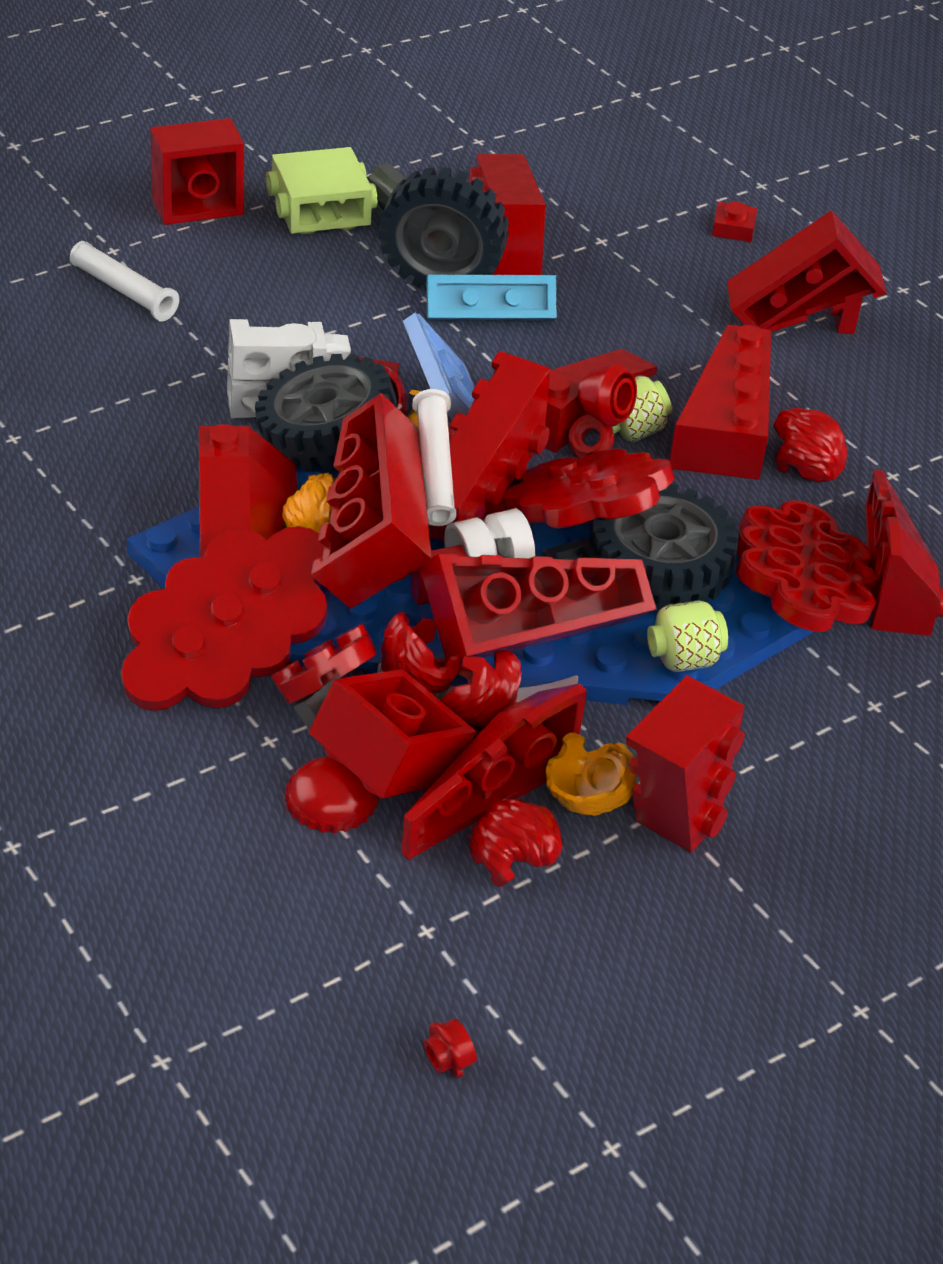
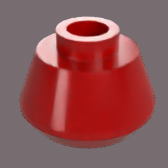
(608, 393)

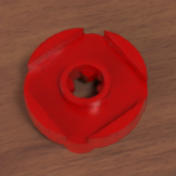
(324, 664)

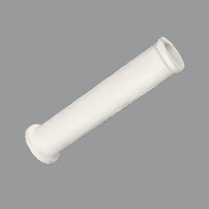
(159, 301)
(435, 454)

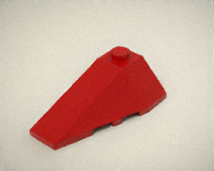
(563, 399)
(241, 482)
(907, 575)
(496, 766)

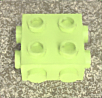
(321, 190)

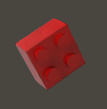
(197, 171)
(389, 732)

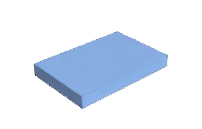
(440, 365)

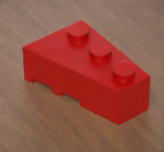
(805, 275)
(686, 762)

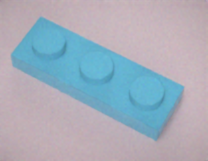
(491, 297)

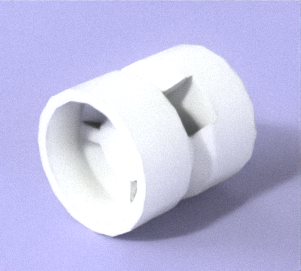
(500, 534)

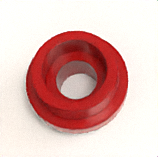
(579, 431)

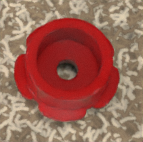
(449, 1047)

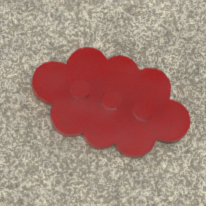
(597, 485)
(806, 565)
(224, 619)

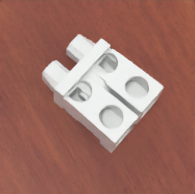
(264, 352)

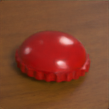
(328, 796)

